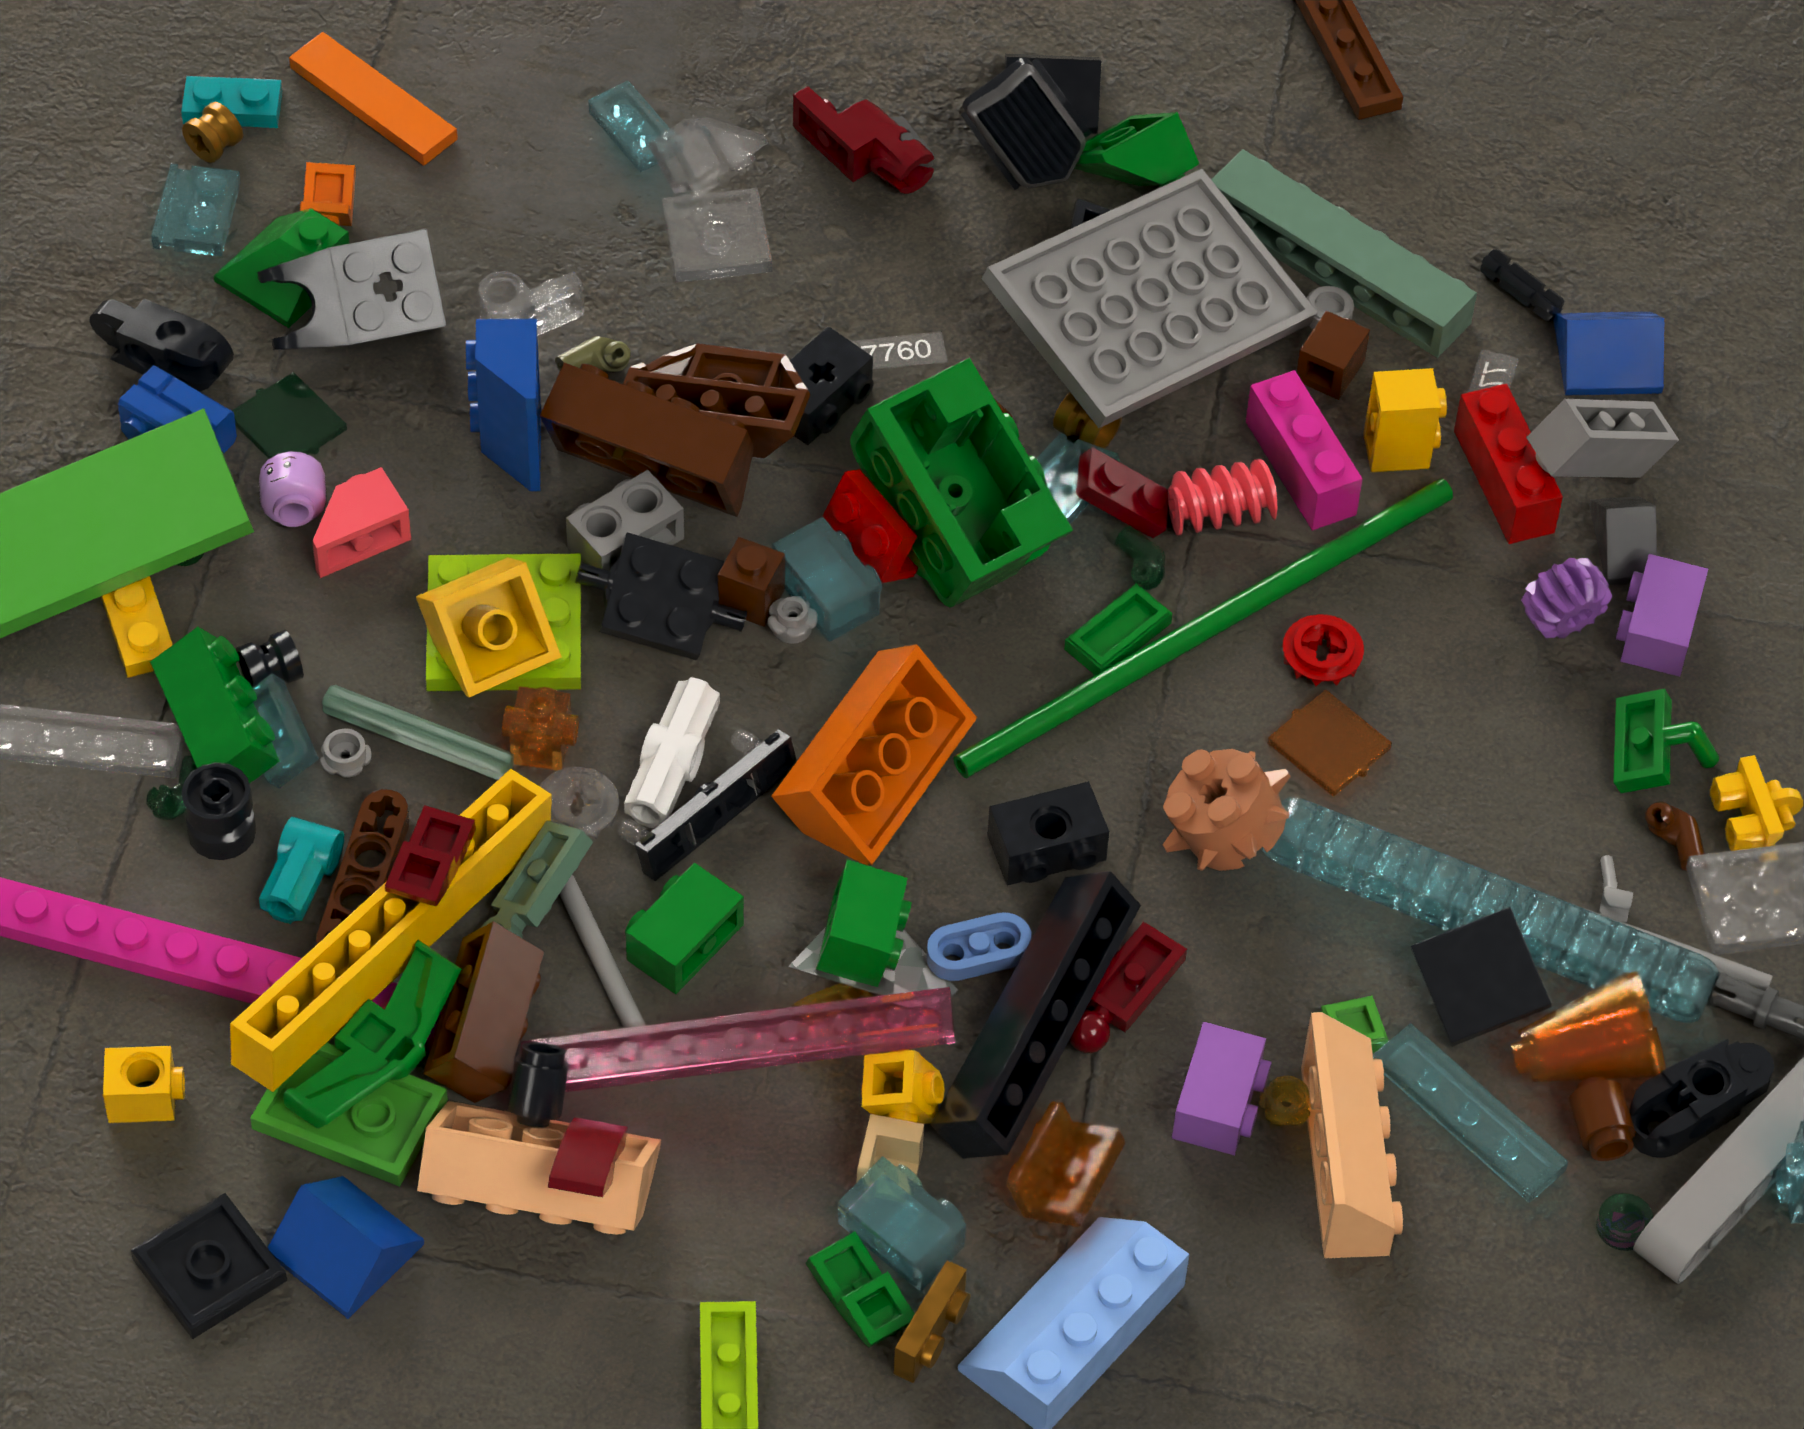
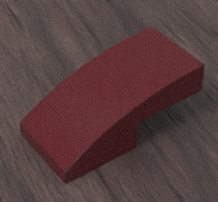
(431, 856)
(587, 1157)

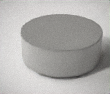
(1330, 299)

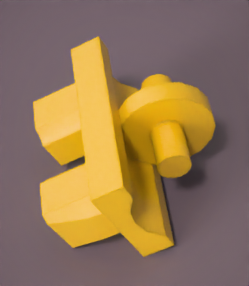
(1764, 806)

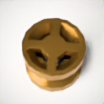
(212, 132)

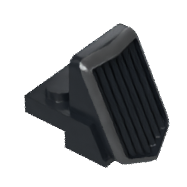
(1027, 125)

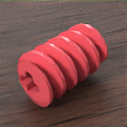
(1221, 494)

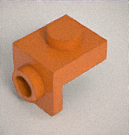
(330, 191)

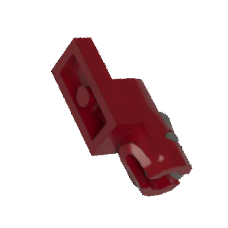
(864, 141)

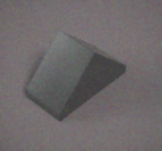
(1624, 535)

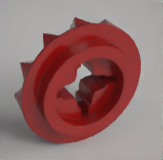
(1303, 641)

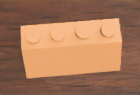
(1348, 1142)
(507, 1166)

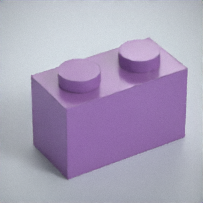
(1663, 614)
(1219, 1089)

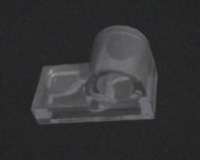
(552, 303)

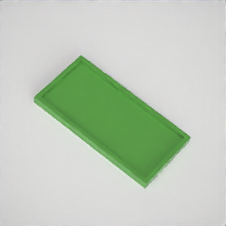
(115, 520)

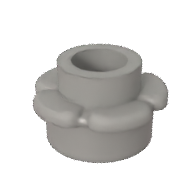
(792, 629)
(345, 743)

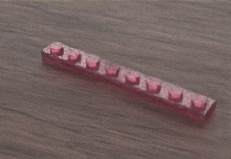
(757, 1039)

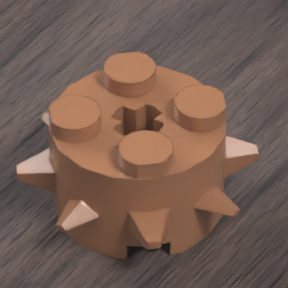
(1225, 808)

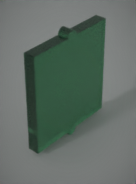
(288, 418)

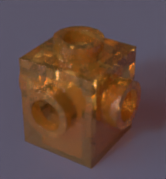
(540, 727)

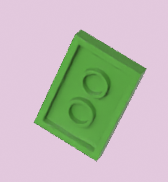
(373, 1136)

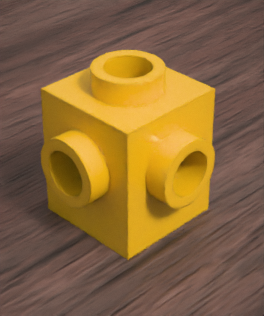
(901, 1086)

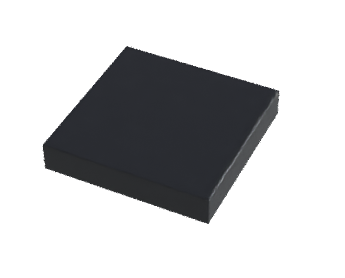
(1481, 976)
(208, 1265)

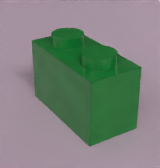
(863, 924)
(684, 927)

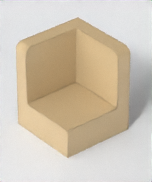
(895, 1140)

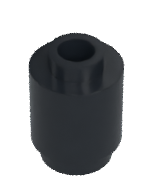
(538, 1084)

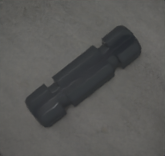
(1522, 285)

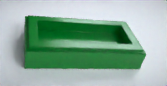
(1118, 630)

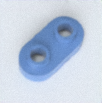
(976, 946)

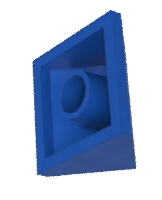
(1611, 352)
(341, 1243)

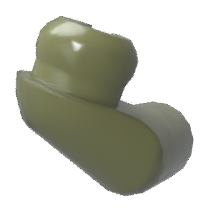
(597, 351)

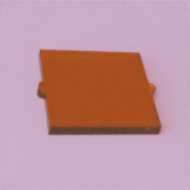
(1329, 743)

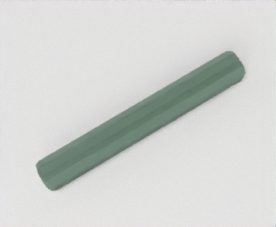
(417, 732)

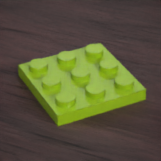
(561, 600)

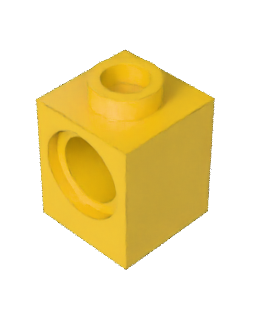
(133, 1065)

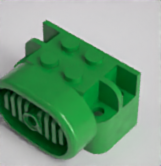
(959, 482)

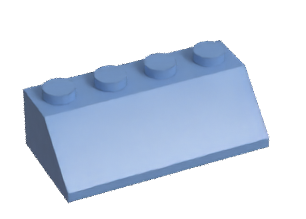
(1077, 1319)

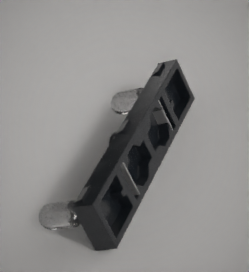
(712, 803)

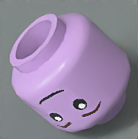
(292, 488)

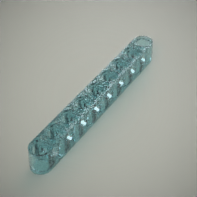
(1456, 893)

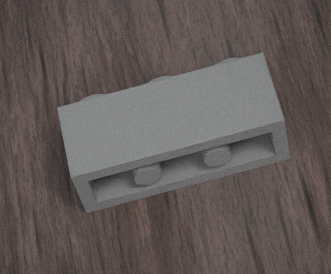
(1601, 438)

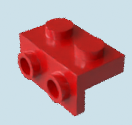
(872, 527)

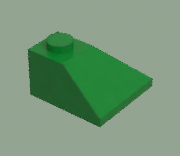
(1140, 151)
(278, 243)

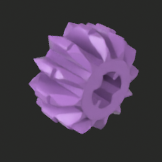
(1566, 598)

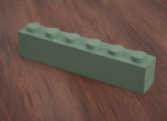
(1347, 254)

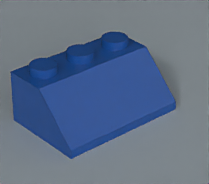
(507, 396)

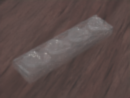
(90, 741)

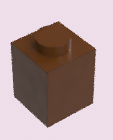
(1332, 354)
(752, 579)

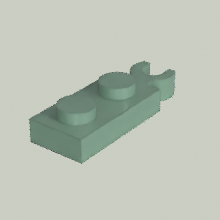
(539, 877)

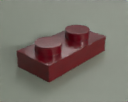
(1122, 492)

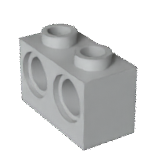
(633, 507)

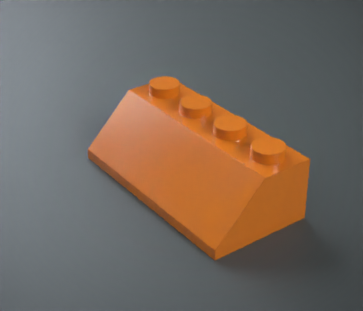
(875, 754)

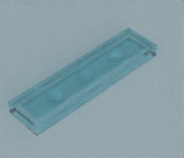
(1470, 1113)

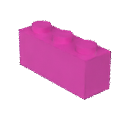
(1303, 450)

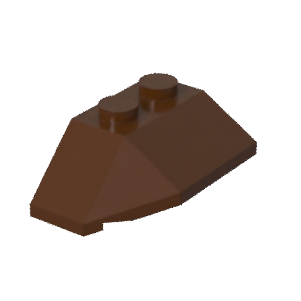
(736, 382)

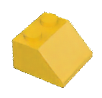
(489, 625)

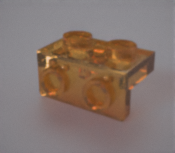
(1063, 1167)

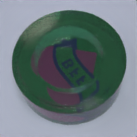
(1622, 1220)

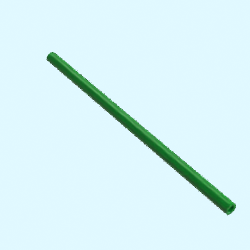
(1201, 628)

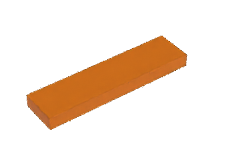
(373, 98)

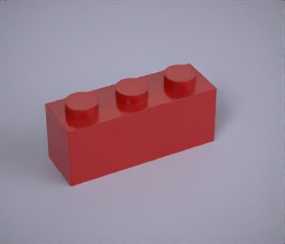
(1506, 464)

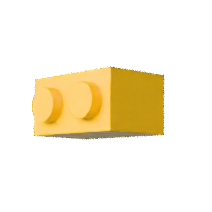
(1403, 420)

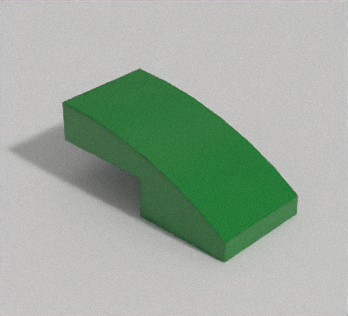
(859, 1290)

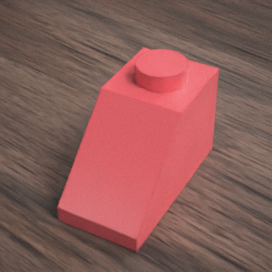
(360, 522)

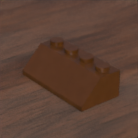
(638, 432)

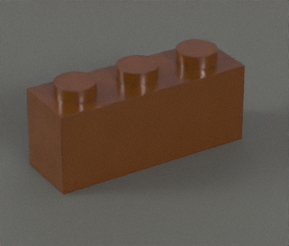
(485, 1013)

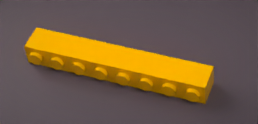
(378, 940)

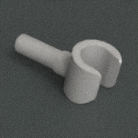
(1614, 901)

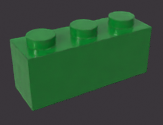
(215, 704)

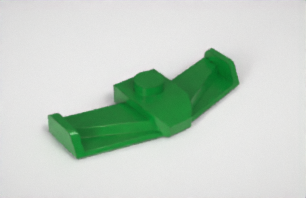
(378, 1041)

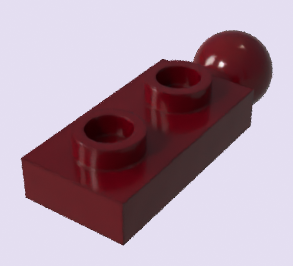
(1128, 986)

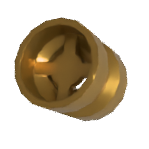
(1073, 420)

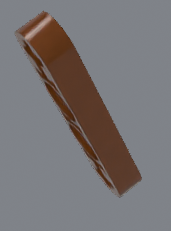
(364, 836)

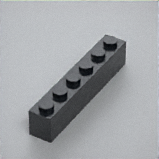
(1036, 1015)

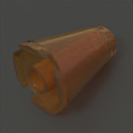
(1593, 1036)

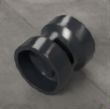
(274, 657)

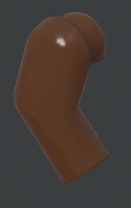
(1675, 828)

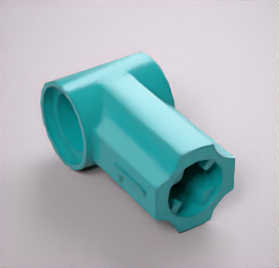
(304, 857)

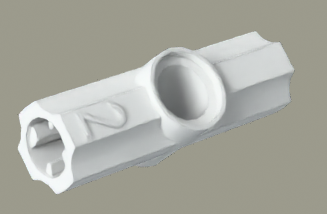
(672, 752)

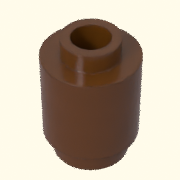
(1602, 1118)

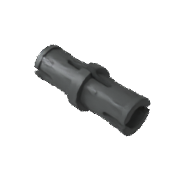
(1760, 1005)

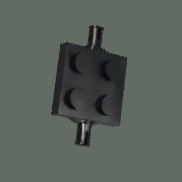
(661, 596)

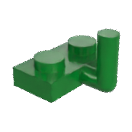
(1646, 739)

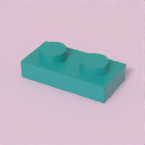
(250, 100)

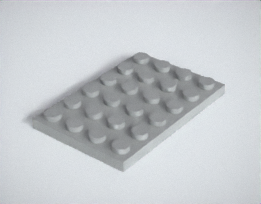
(1149, 297)

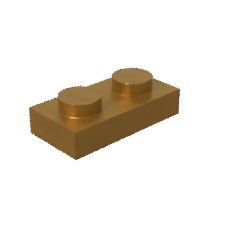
(922, 1338)

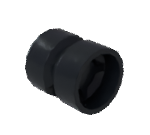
(219, 811)

